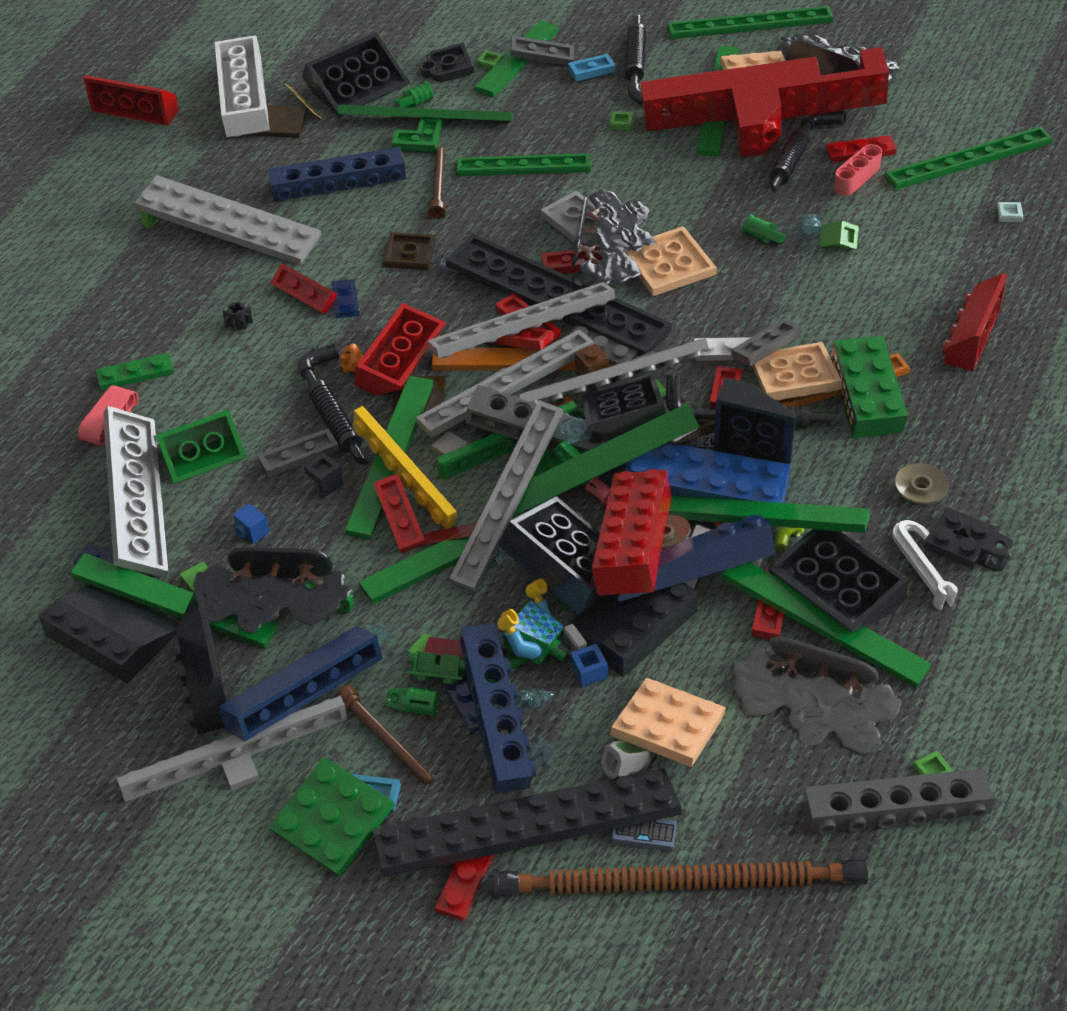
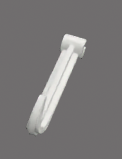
(941, 589)

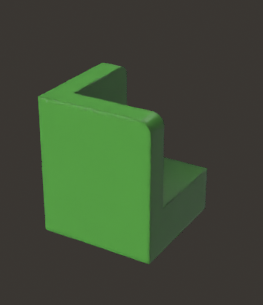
(839, 234)

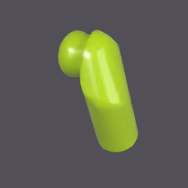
(783, 535)

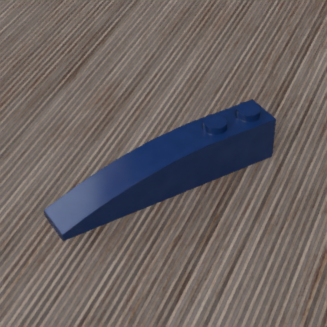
(712, 552)

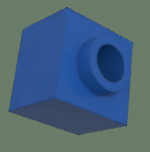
(250, 524)
(589, 665)

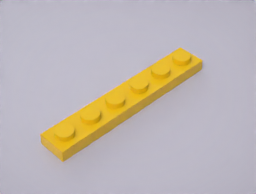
(401, 464)

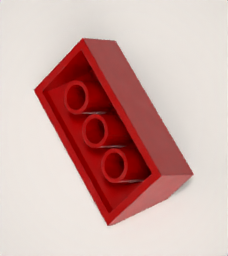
(131, 100)
(974, 323)
(396, 350)

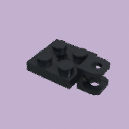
(977, 546)

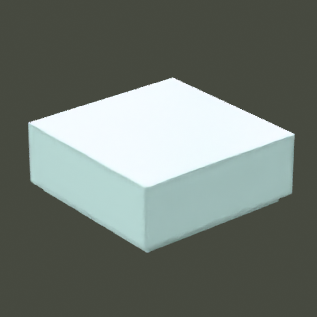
(1009, 212)

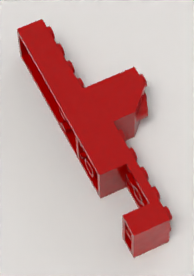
(762, 96)

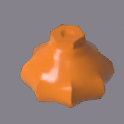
(350, 358)

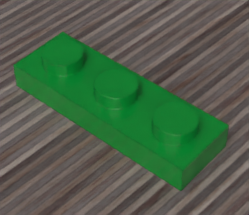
(135, 371)

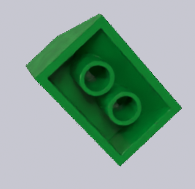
(200, 446)

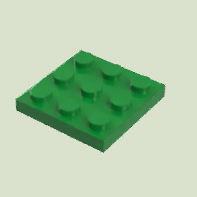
(332, 816)

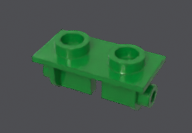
(425, 667)

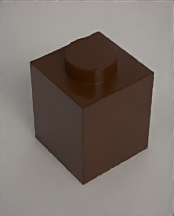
(590, 360)

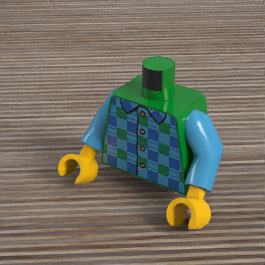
(533, 630)

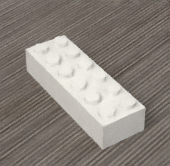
(241, 86)

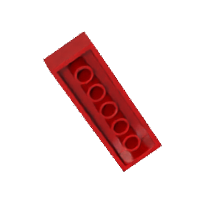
(632, 533)

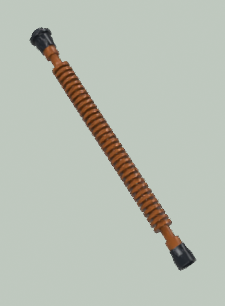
(512, 883)

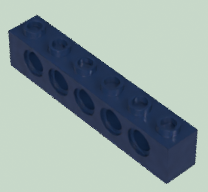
(337, 174)
(505, 774)

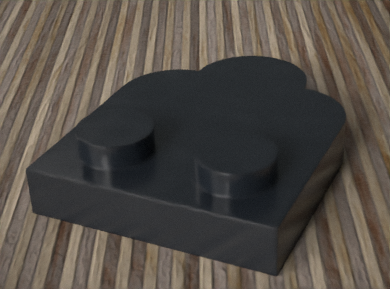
(447, 63)

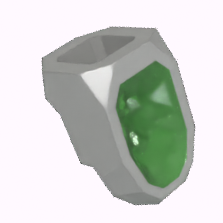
(624, 759)

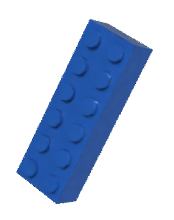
(716, 474)

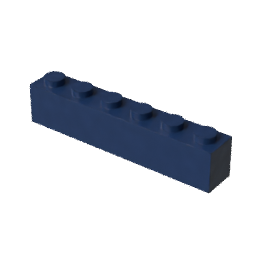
(300, 683)

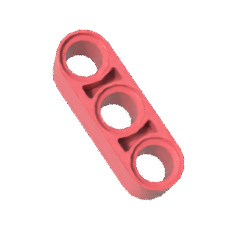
(857, 170)
(92, 427)

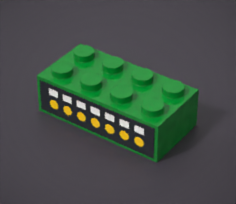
(869, 387)

